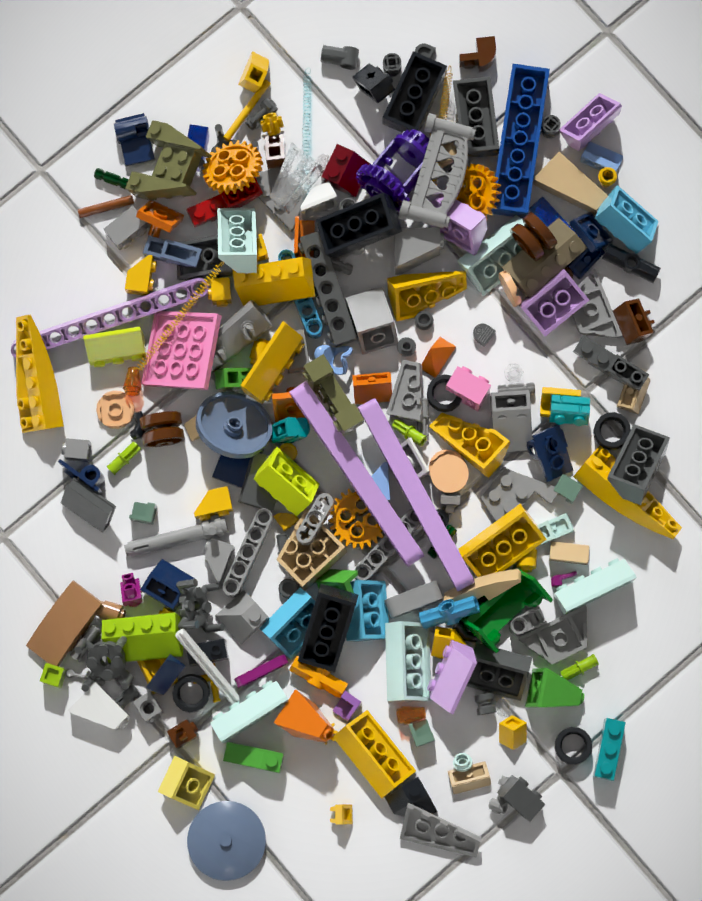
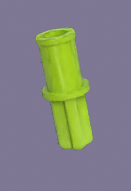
(409, 432)
(124, 458)
(579, 667)

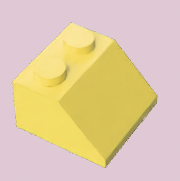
(186, 783)

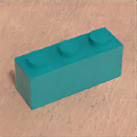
(609, 749)

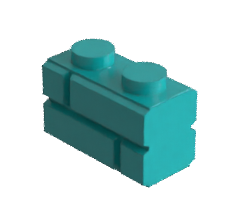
(569, 410)
(290, 430)

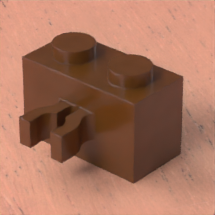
(633, 321)

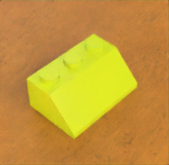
(115, 346)
(287, 482)

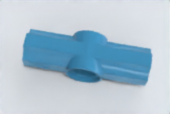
(449, 612)

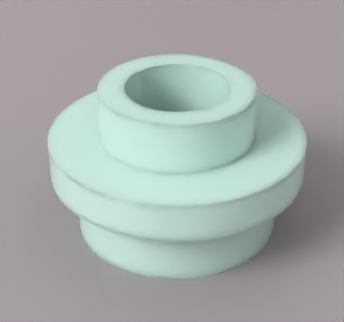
(462, 758)

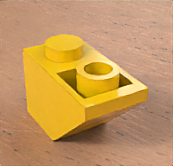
(254, 72)
(139, 277)
(214, 503)
(442, 638)

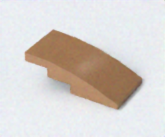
(64, 624)

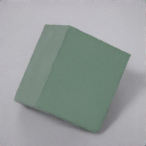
(568, 488)
(143, 512)
(421, 732)

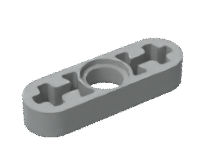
(317, 504)

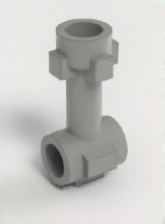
(498, 805)

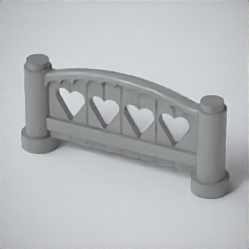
(420, 208)

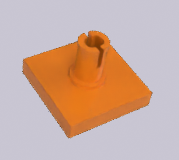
(159, 217)
(285, 406)

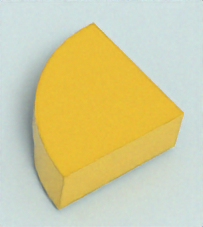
(286, 520)

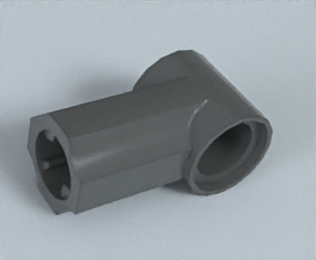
(345, 56)

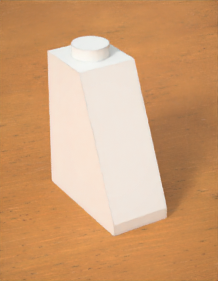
(100, 708)

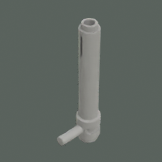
(178, 537)

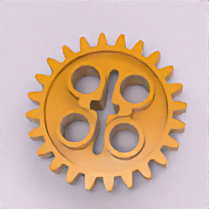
(232, 167)
(474, 193)
(348, 504)

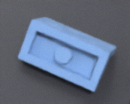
(600, 157)

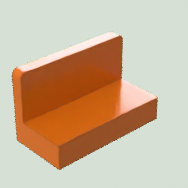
(302, 228)
(372, 386)

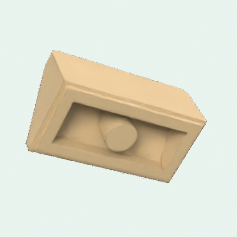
(632, 399)
(569, 553)
(469, 780)

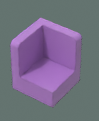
(347, 706)

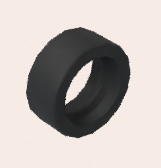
(430, 395)
(597, 430)
(191, 707)
(573, 760)

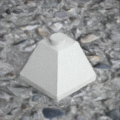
(319, 200)

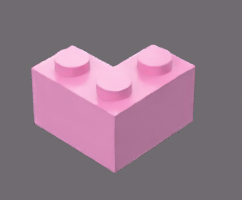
(469, 387)

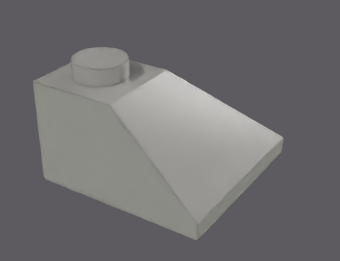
(242, 617)

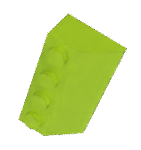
(147, 636)

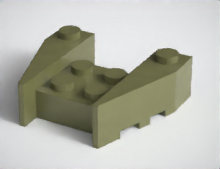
(174, 166)
(322, 381)

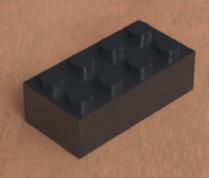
(414, 93)
(358, 225)
(328, 627)

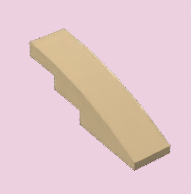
(487, 585)

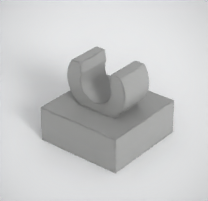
(450, 500)

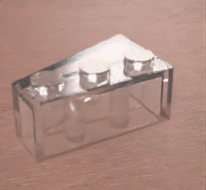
(295, 178)

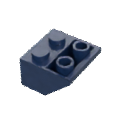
(162, 584)

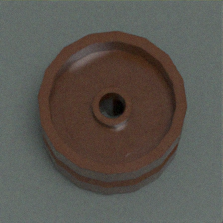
(533, 236)
(162, 429)

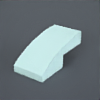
(556, 527)

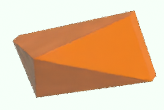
(437, 357)

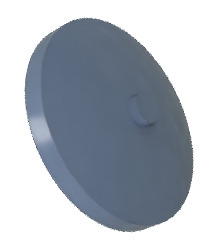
(233, 425)
(226, 840)

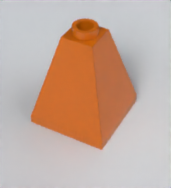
(304, 719)

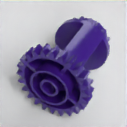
(377, 179)

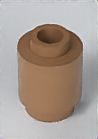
(111, 611)

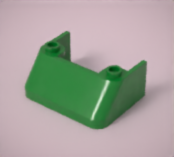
(501, 609)

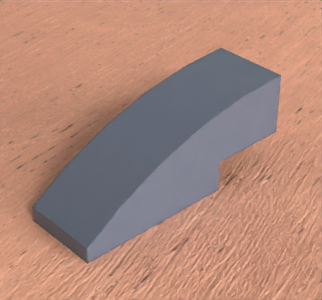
(172, 252)

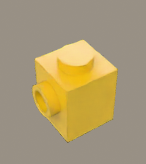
(220, 292)

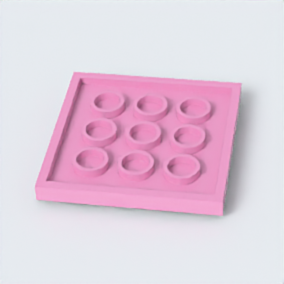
(186, 355)

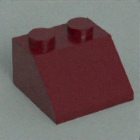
(342, 170)

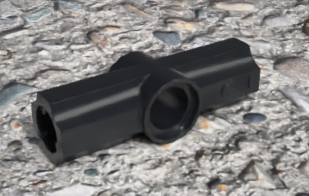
(620, 257)

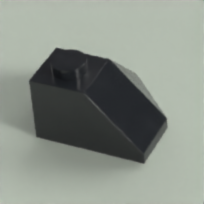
(412, 793)

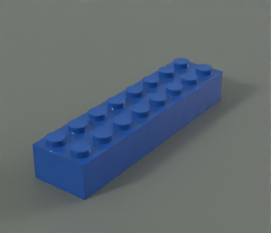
(520, 139)

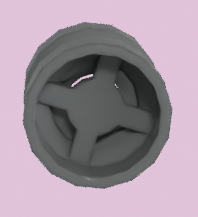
(392, 68)
(547, 127)
(483, 699)

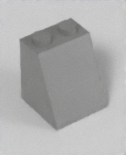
(416, 247)
(372, 320)

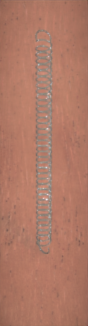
(306, 114)

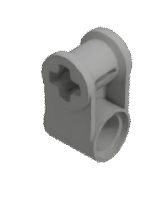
(530, 620)

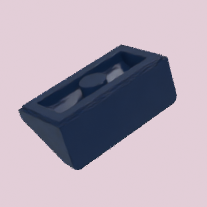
(584, 262)
(166, 675)

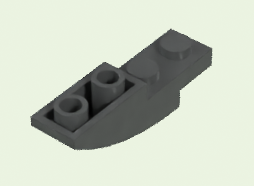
(611, 364)

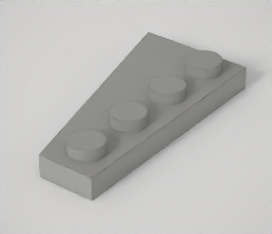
(436, 832)

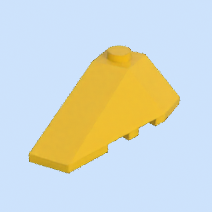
(418, 291)
(476, 444)

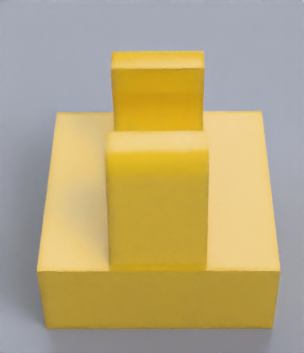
(343, 814)

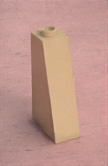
(570, 184)

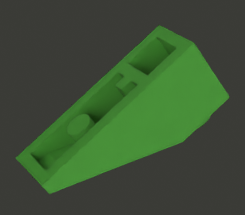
(230, 377)
(253, 757)

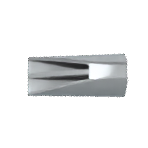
(239, 332)

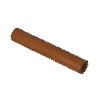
(106, 206)

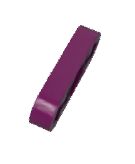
(261, 671)

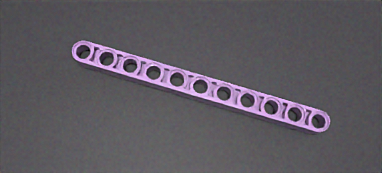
(120, 318)
(356, 474)
(416, 495)

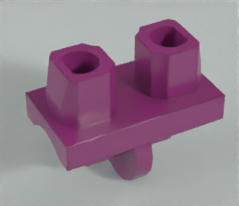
(131, 590)

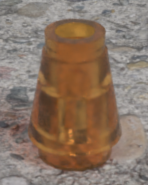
(132, 382)
(410, 714)

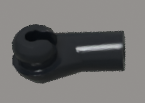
(137, 433)
(466, 635)

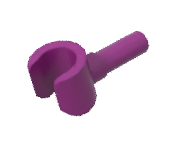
(557, 579)

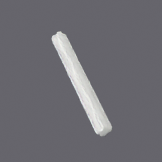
(207, 666)

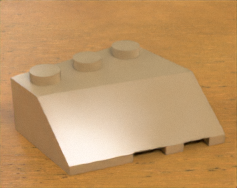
(310, 561)

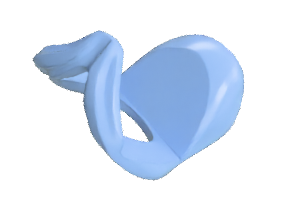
(330, 353)

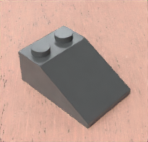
(206, 262)

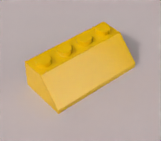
(276, 282)
(272, 363)
(502, 543)
(374, 753)

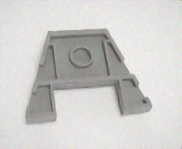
(511, 490)

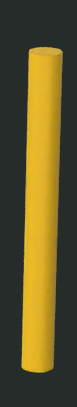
(245, 112)

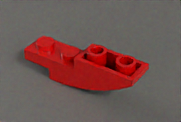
(207, 209)

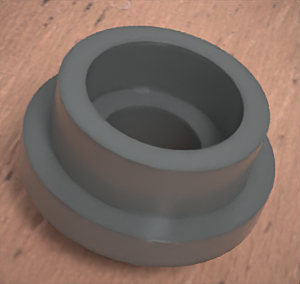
(424, 314)
(408, 352)

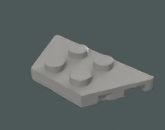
(266, 182)
(596, 315)
(559, 637)

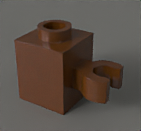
(183, 733)

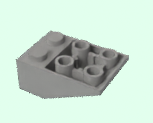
(512, 417)

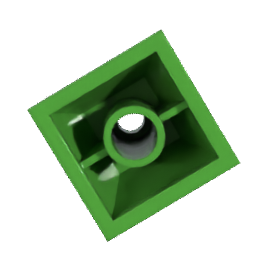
(551, 690)

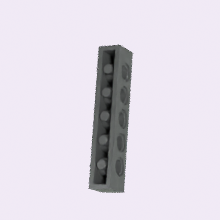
(347, 333)

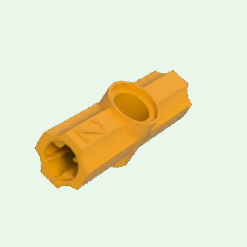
(319, 678)

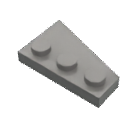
(408, 393)

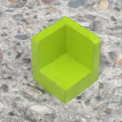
(53, 675)

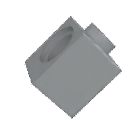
(76, 450)
(140, 704)

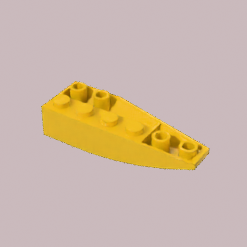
(35, 380)
(649, 514)

